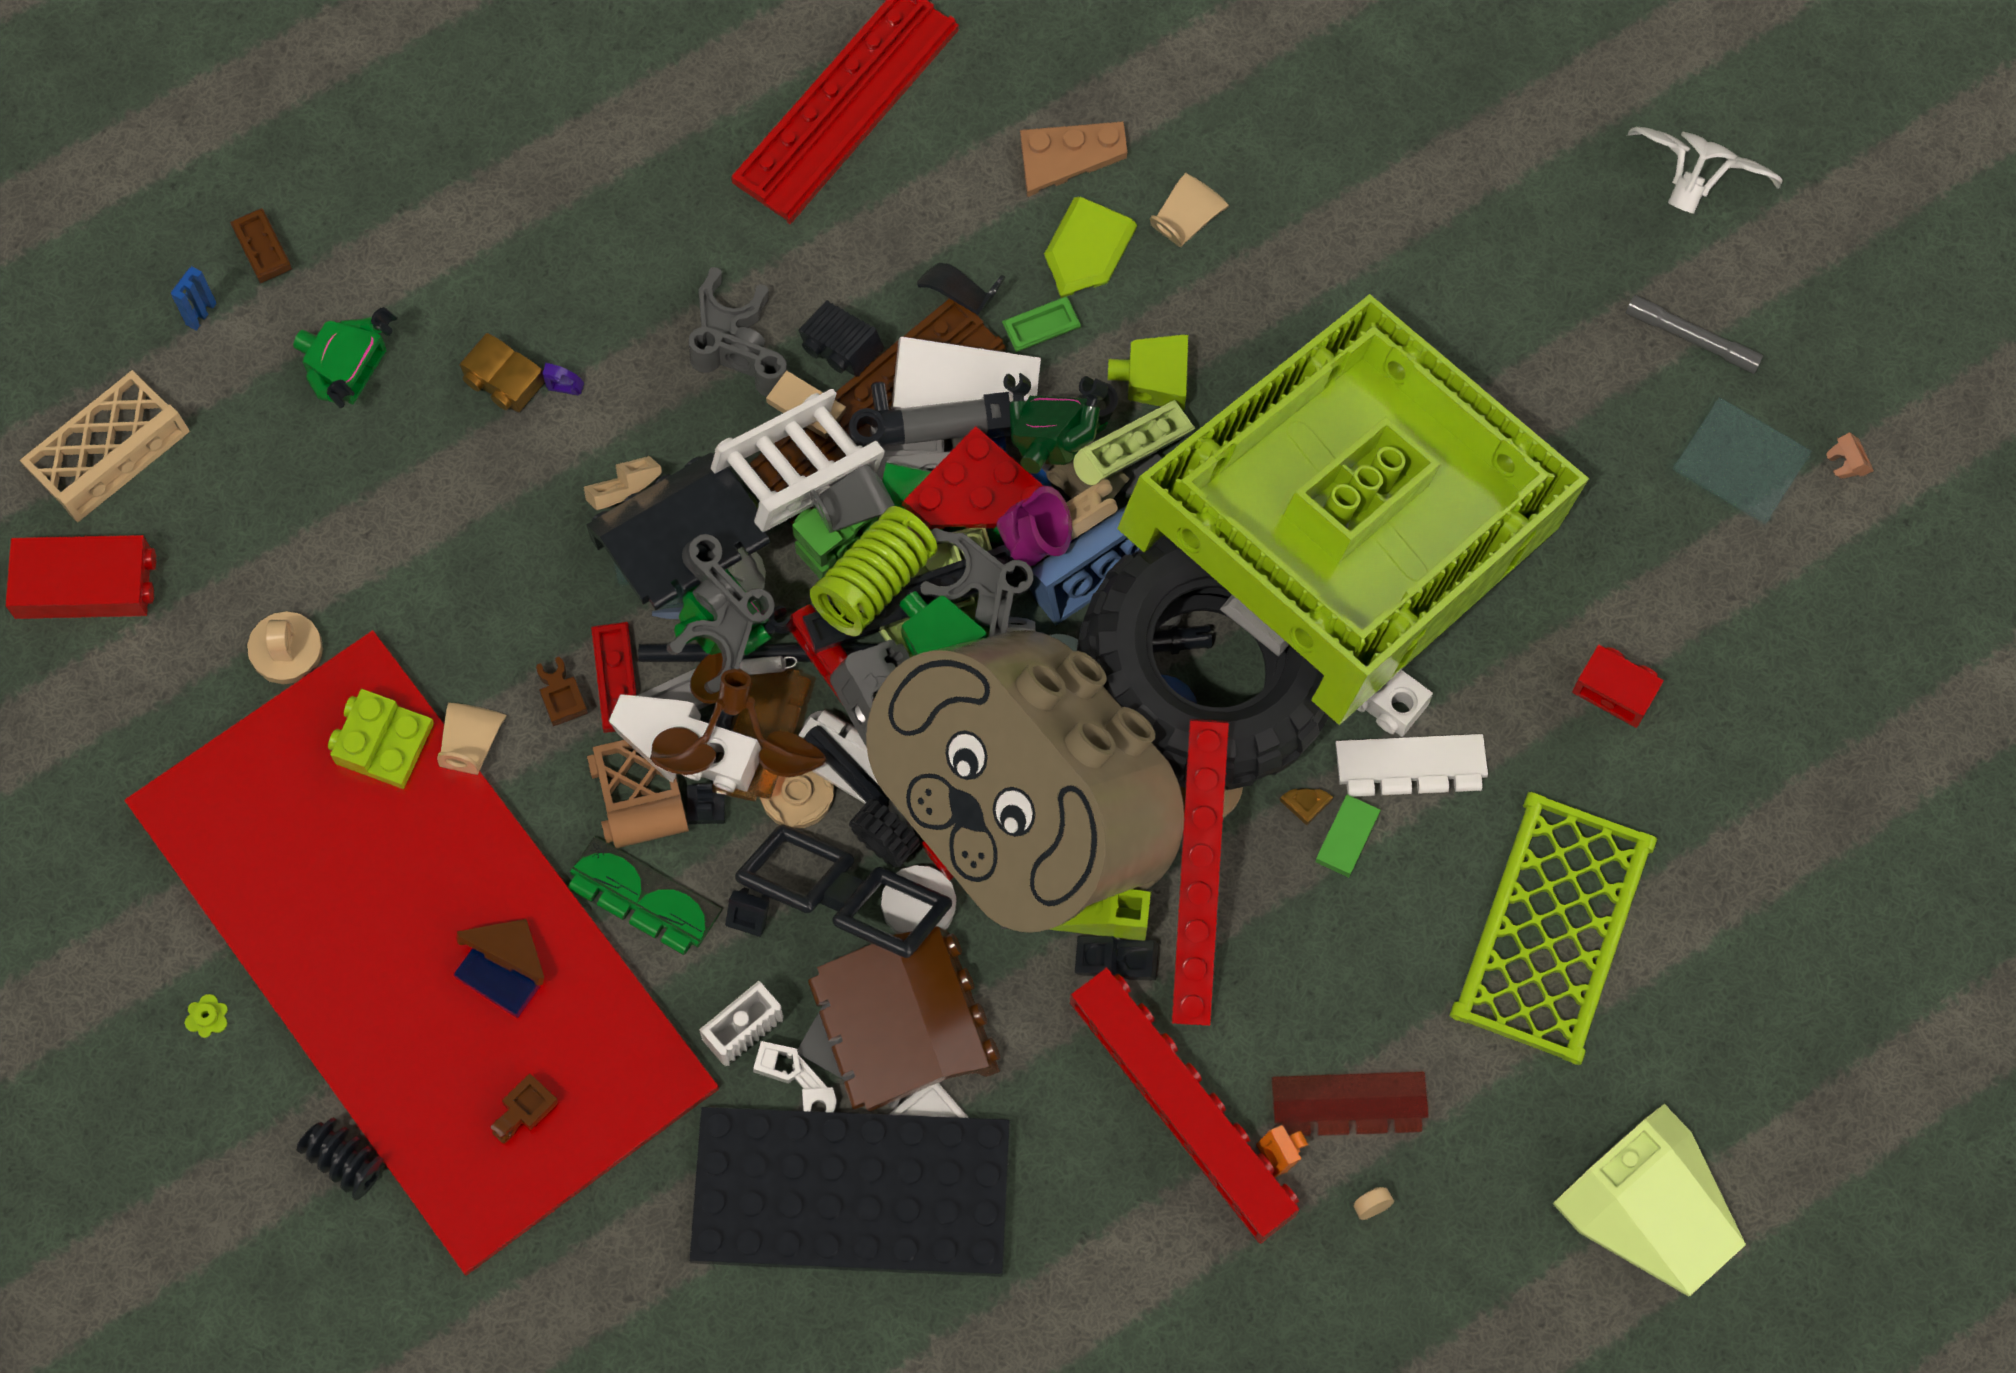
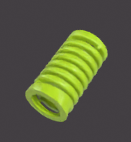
(873, 570)

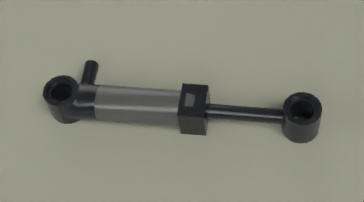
(943, 420)

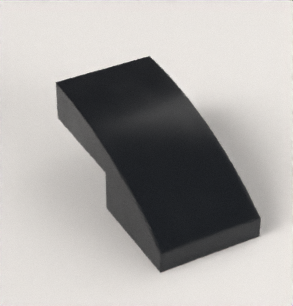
(1126, 957)

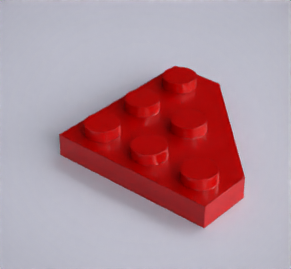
(971, 486)

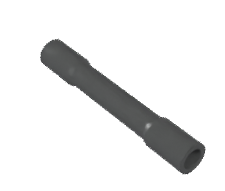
(1657, 317)

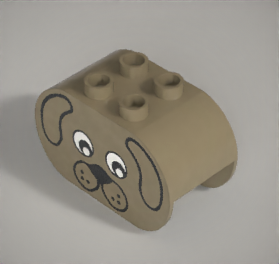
(1025, 776)

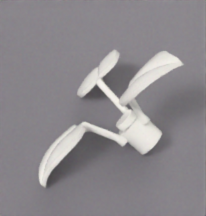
(1690, 186)

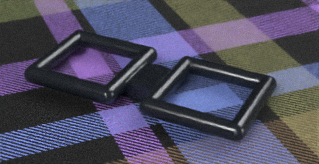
(843, 891)

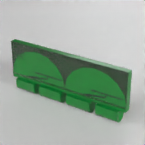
(652, 896)

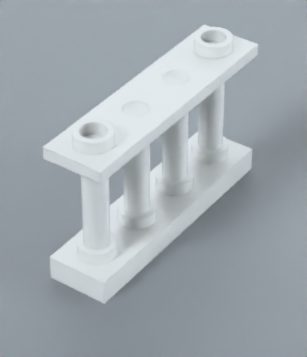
(782, 505)

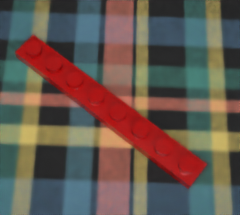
(1200, 872)

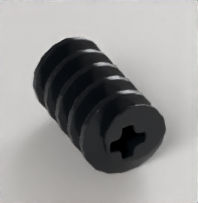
(340, 1157)

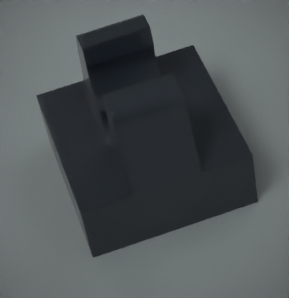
(704, 805)
(747, 912)

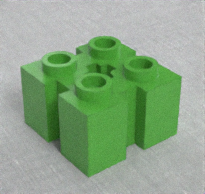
(818, 546)

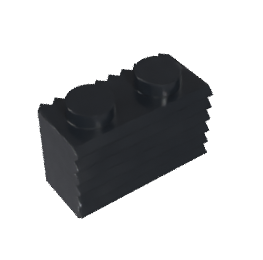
(840, 339)

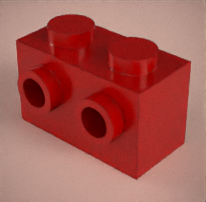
(1618, 685)

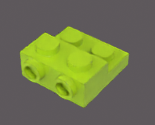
(379, 738)

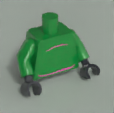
(344, 355)
(759, 633)

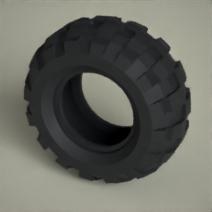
(1118, 634)

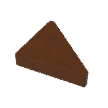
(506, 945)

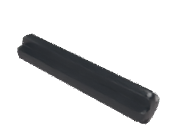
(846, 766)

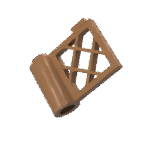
(639, 817)

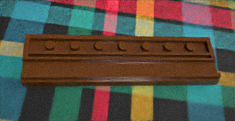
(947, 324)

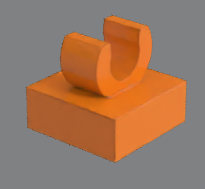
(1282, 1149)

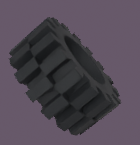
(884, 833)

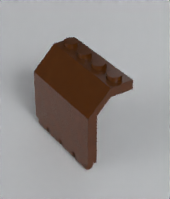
(902, 1019)

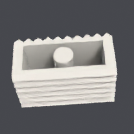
(741, 1023)

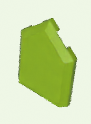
(1087, 246)

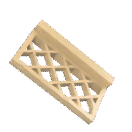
(120, 461)

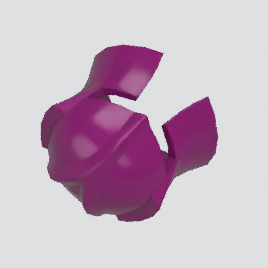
(1037, 526)

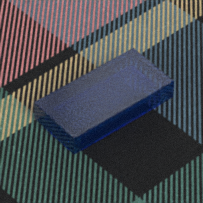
(503, 987)

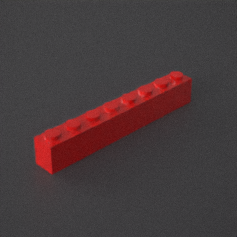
(1184, 1105)

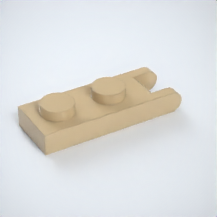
(1088, 508)

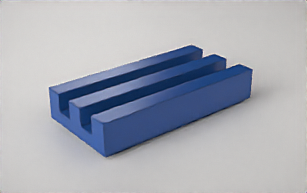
(197, 292)

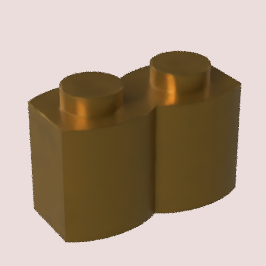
(502, 373)

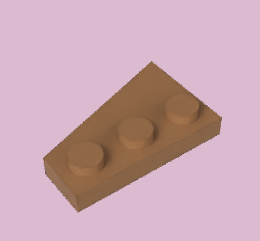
(1067, 151)

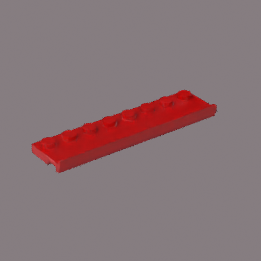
(844, 105)

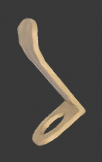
(1187, 210)
(468, 736)

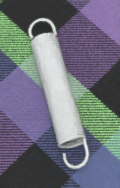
(765, 665)

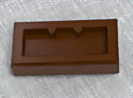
(261, 245)

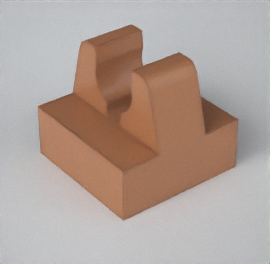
(1852, 450)

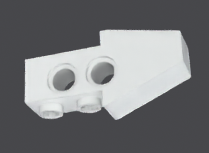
(643, 718)

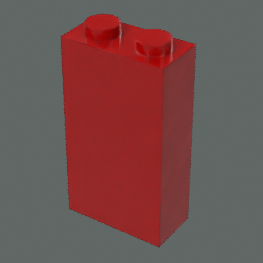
(80, 577)

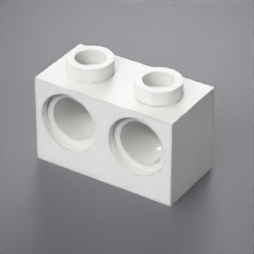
(1398, 689)

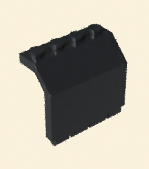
(654, 526)

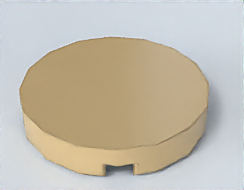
(797, 804)

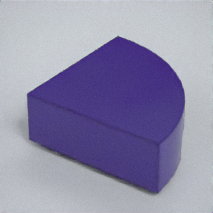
(562, 380)

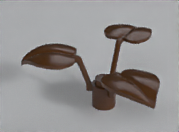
(687, 754)

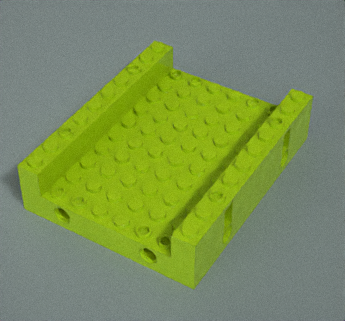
(1358, 500)

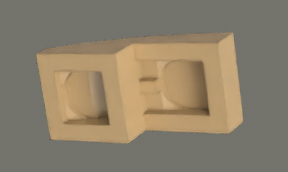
(632, 478)

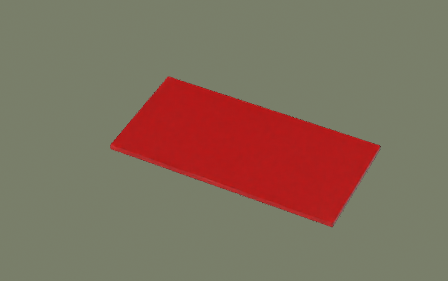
(349, 926)

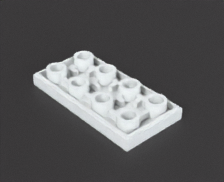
(954, 373)

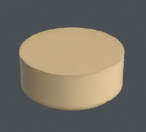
(1373, 1203)

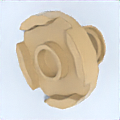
(285, 647)

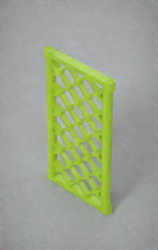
(1644, 845)

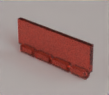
(1350, 1097)

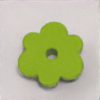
(213, 1023)

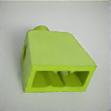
(1154, 370)

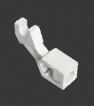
(813, 1088)

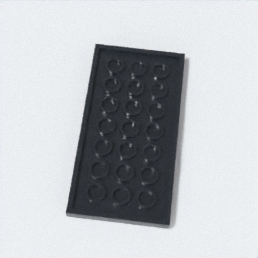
(850, 1191)

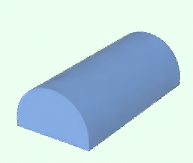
(1069, 580)

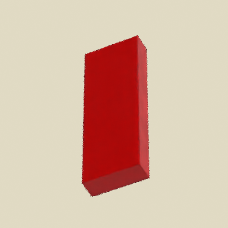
(613, 667)

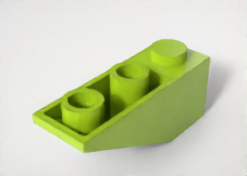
(1117, 916)

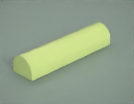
(1132, 443)

